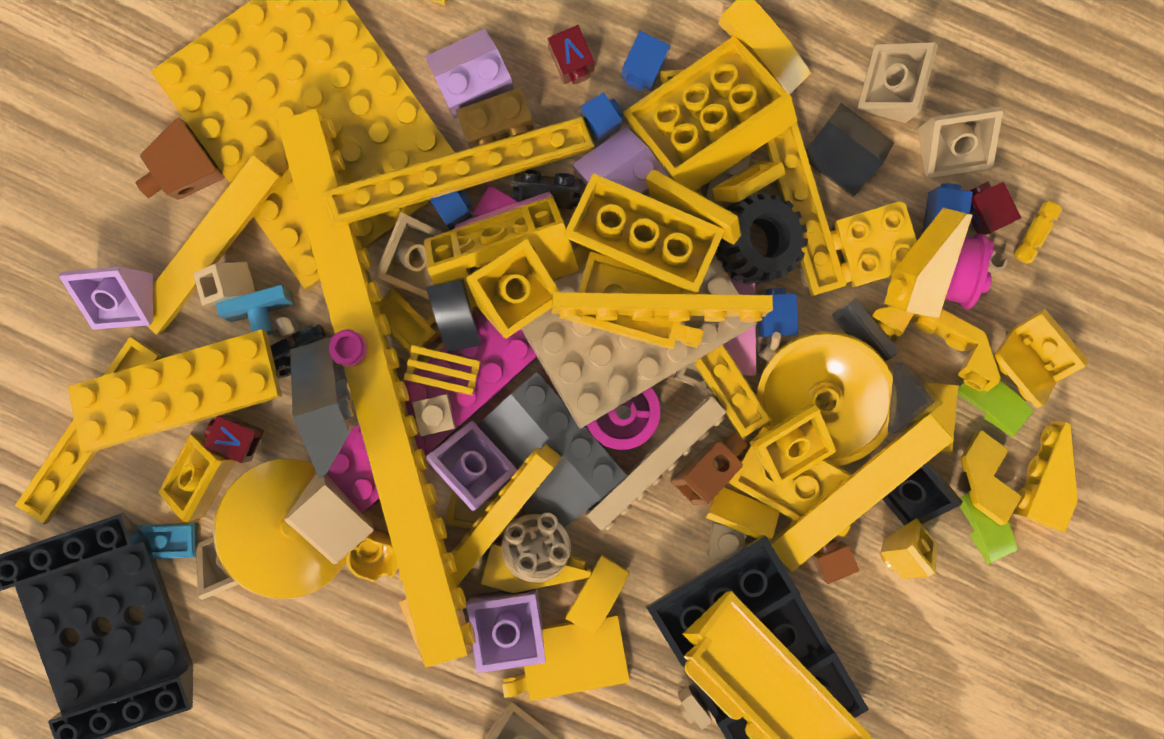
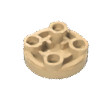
(536, 547)

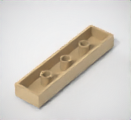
(655, 462)

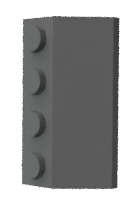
(320, 402)

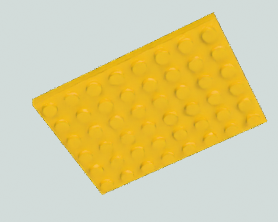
(285, 61)

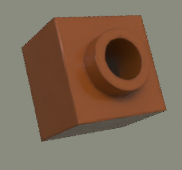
(835, 561)

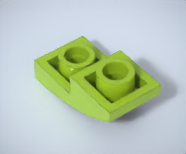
(1001, 406)
(988, 536)

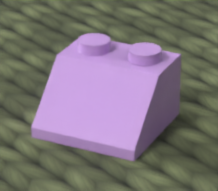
(469, 71)
(620, 160)
(472, 465)
(506, 630)

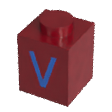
(571, 55)
(992, 208)
(232, 438)

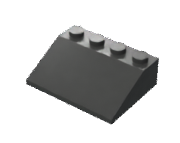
(539, 417)

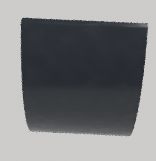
(770, 594)

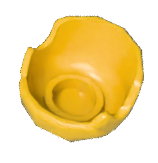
(373, 557)

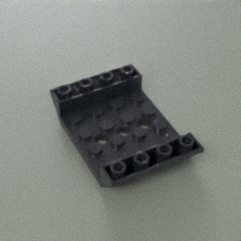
(106, 678)

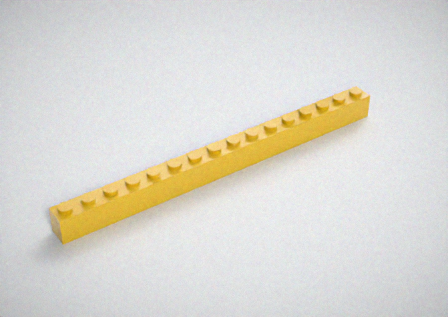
(379, 397)

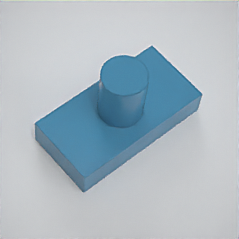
(256, 307)

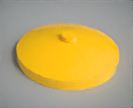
(840, 378)
(258, 544)

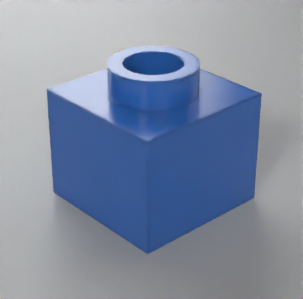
(602, 116)
(453, 207)

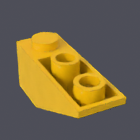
(1051, 484)
(500, 577)

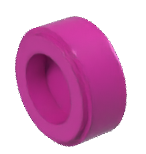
(348, 348)

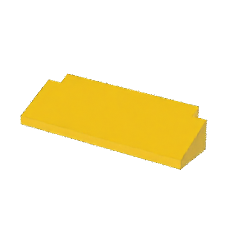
(760, 679)

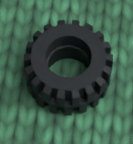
(783, 236)

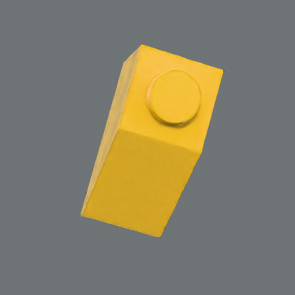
(910, 551)

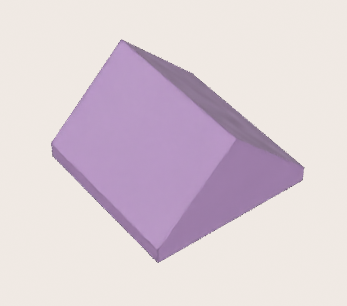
(112, 296)

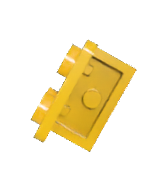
(873, 243)
(1038, 356)

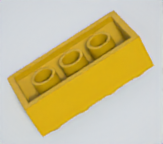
(644, 233)

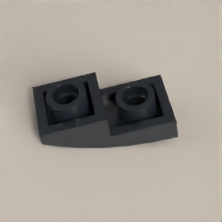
(454, 315)

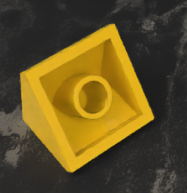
(512, 288)
(794, 445)
(194, 479)

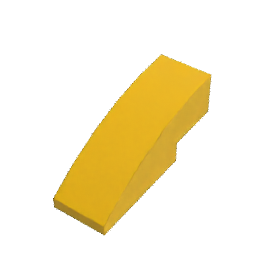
(765, 42)

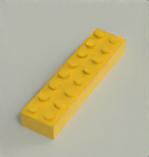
(503, 509)

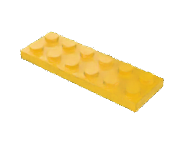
(174, 391)

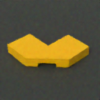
(987, 492)

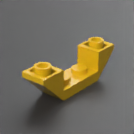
(978, 368)

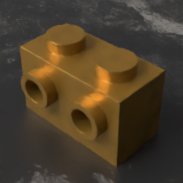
(495, 118)

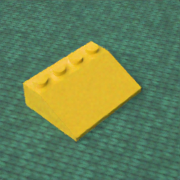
(712, 115)

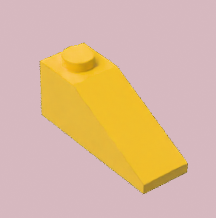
(927, 269)

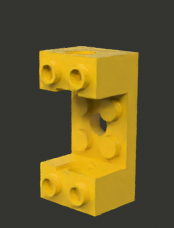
(478, 243)

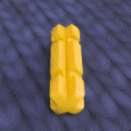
(1038, 232)

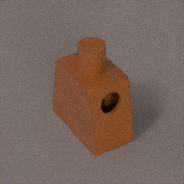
(177, 163)
(700, 479)

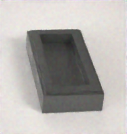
(859, 324)

